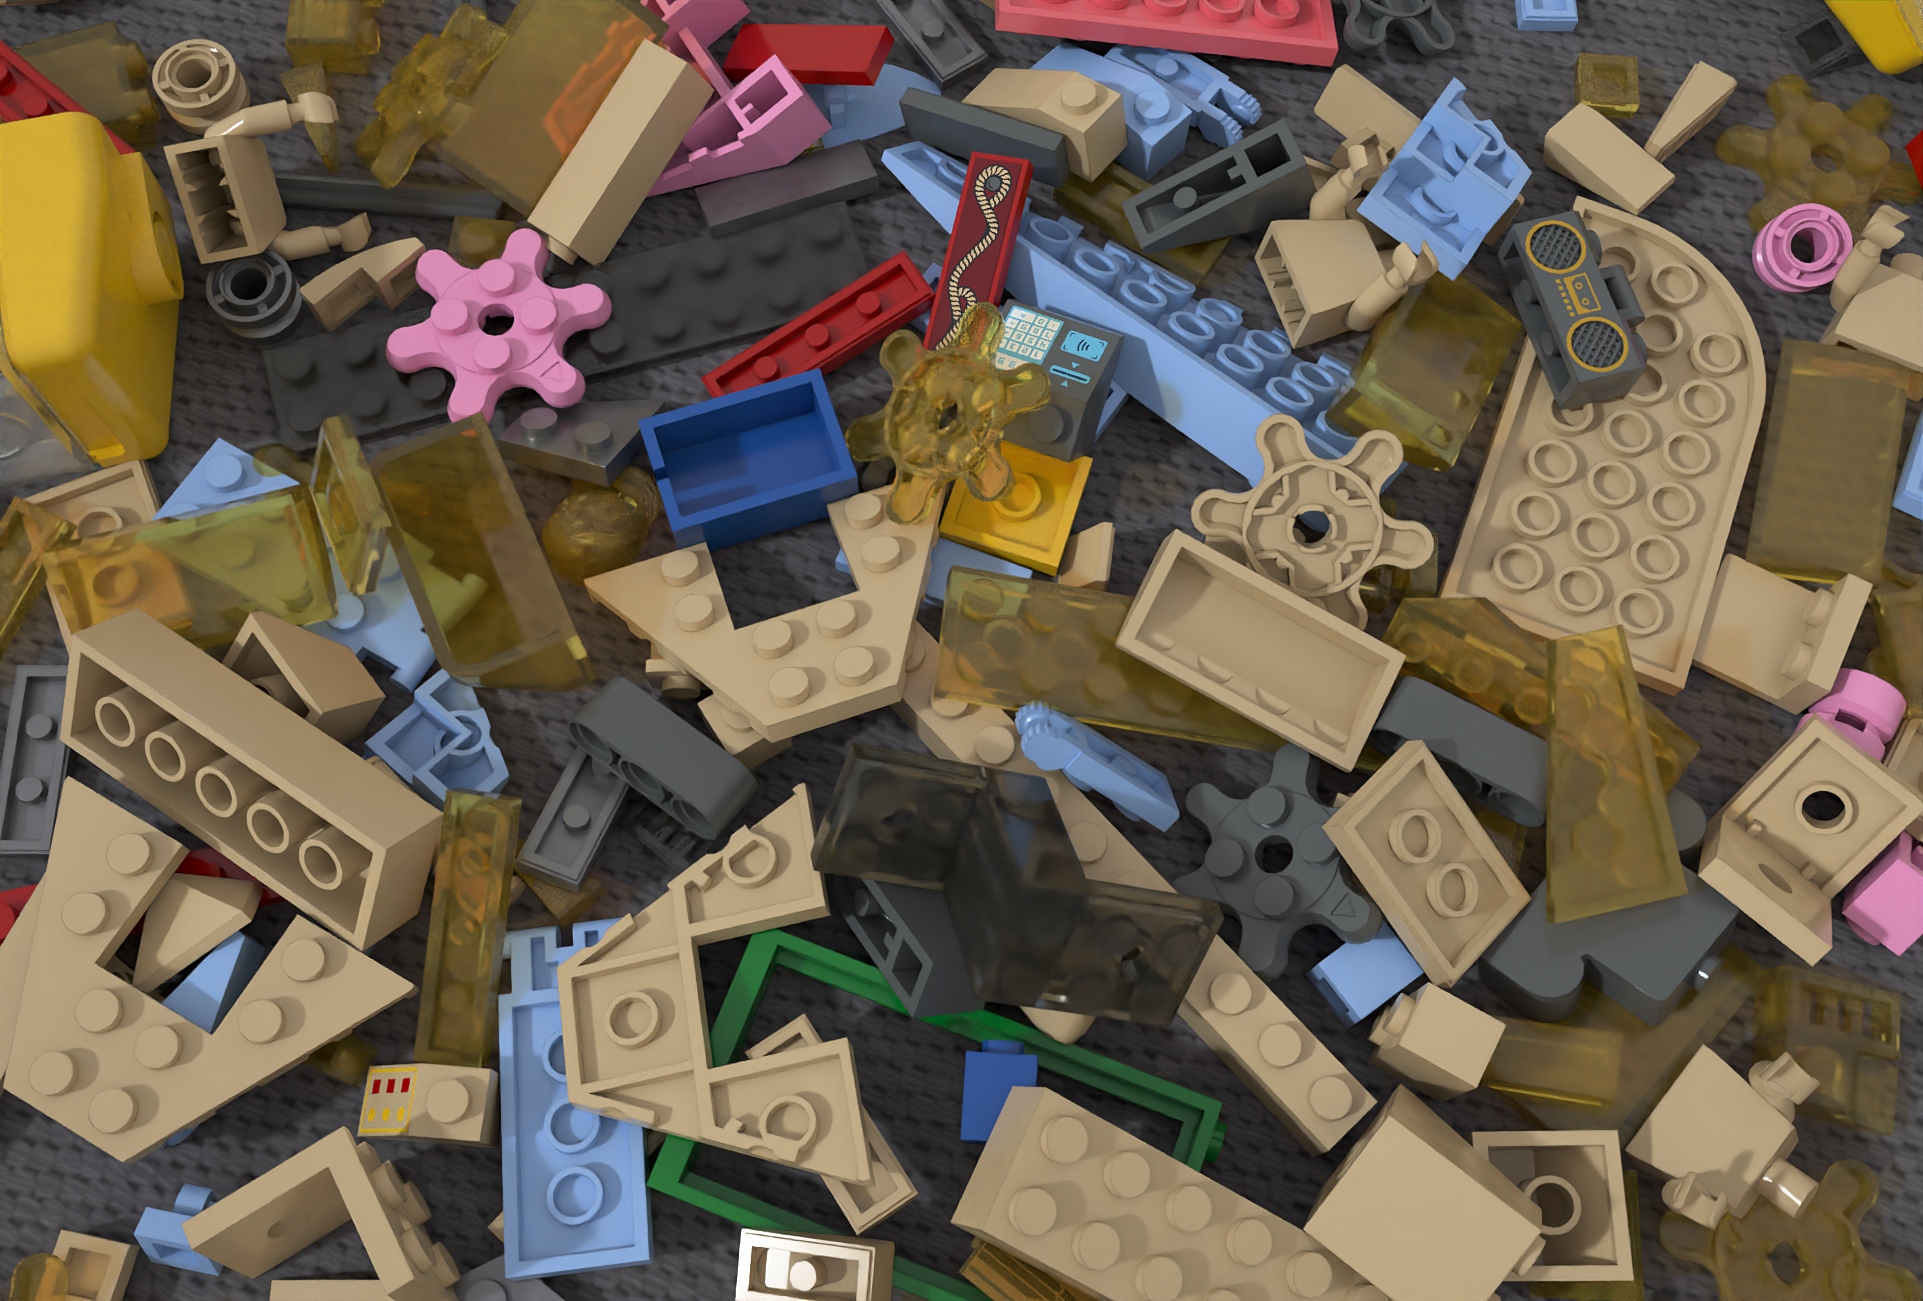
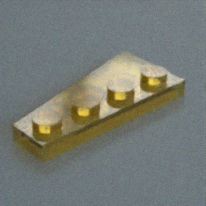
(1605, 797)

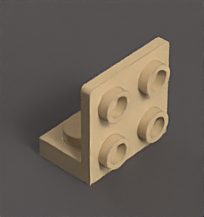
(1777, 634)

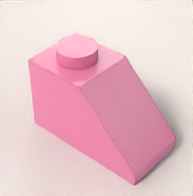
(1887, 896)

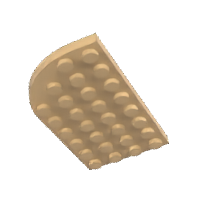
(1630, 497)

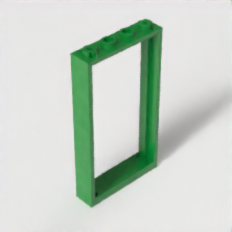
(672, 1174)

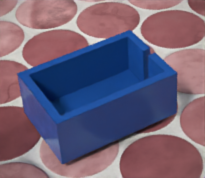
(750, 461)

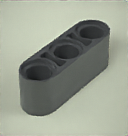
(1476, 750)
(663, 757)

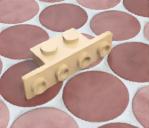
(1377, 120)

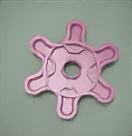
(521, 357)

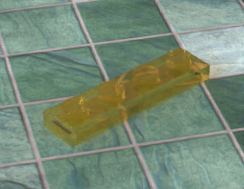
(467, 928)

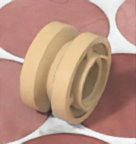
(199, 84)

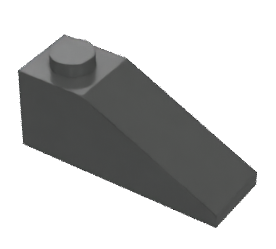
(1225, 194)
(909, 941)

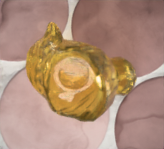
(601, 525)

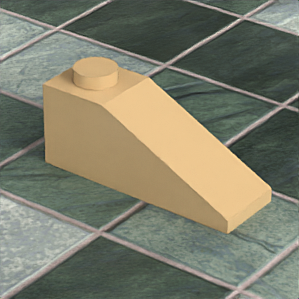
(1064, 103)

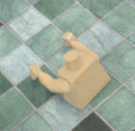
(233, 191)
(1327, 267)
(1879, 304)
(1727, 1139)

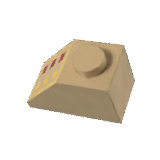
(432, 1104)

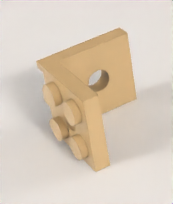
(1789, 865)
(317, 1195)

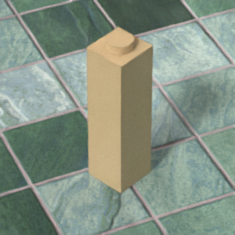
(620, 155)

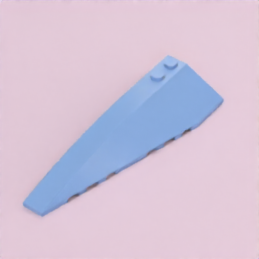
(1177, 353)

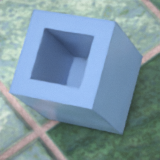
(1364, 975)

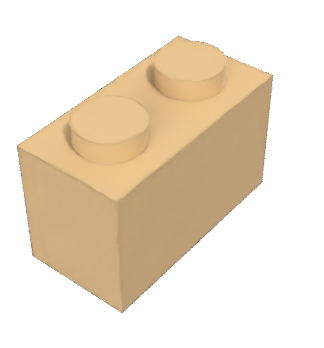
(1434, 1042)

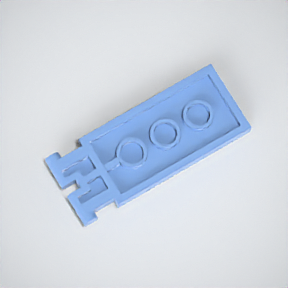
(371, 624)
(567, 1174)

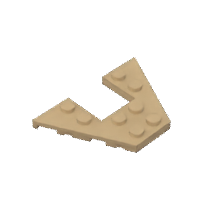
(801, 664)
(641, 1024)
(119, 1059)

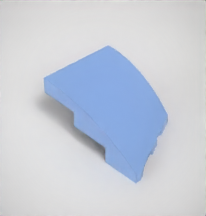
(1447, 183)
(441, 743)

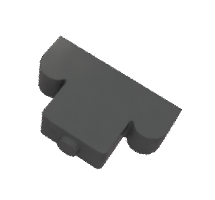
(1634, 955)

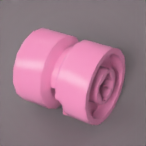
(1861, 709)

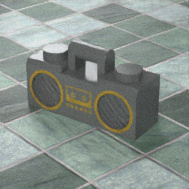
(1574, 309)

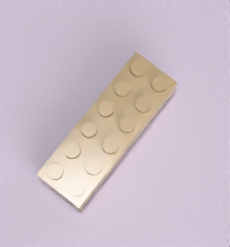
(249, 777)
(1133, 1220)

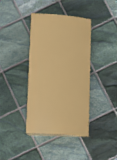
(1259, 650)

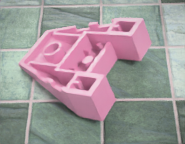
(743, 126)

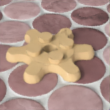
(1343, 489)

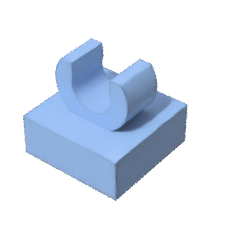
(163, 1235)

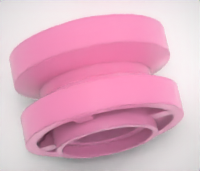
(1825, 233)

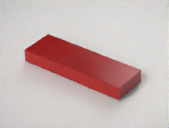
(812, 52)

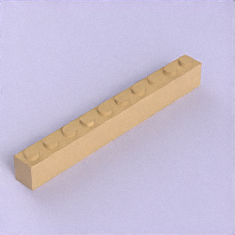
(1226, 999)

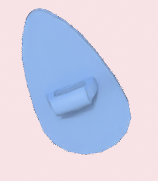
(866, 110)

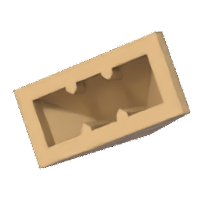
(190, 920)

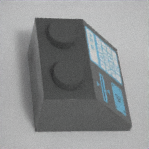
(1080, 368)

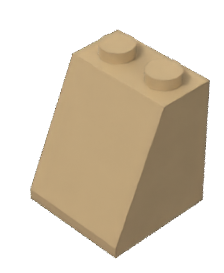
(1424, 1210)

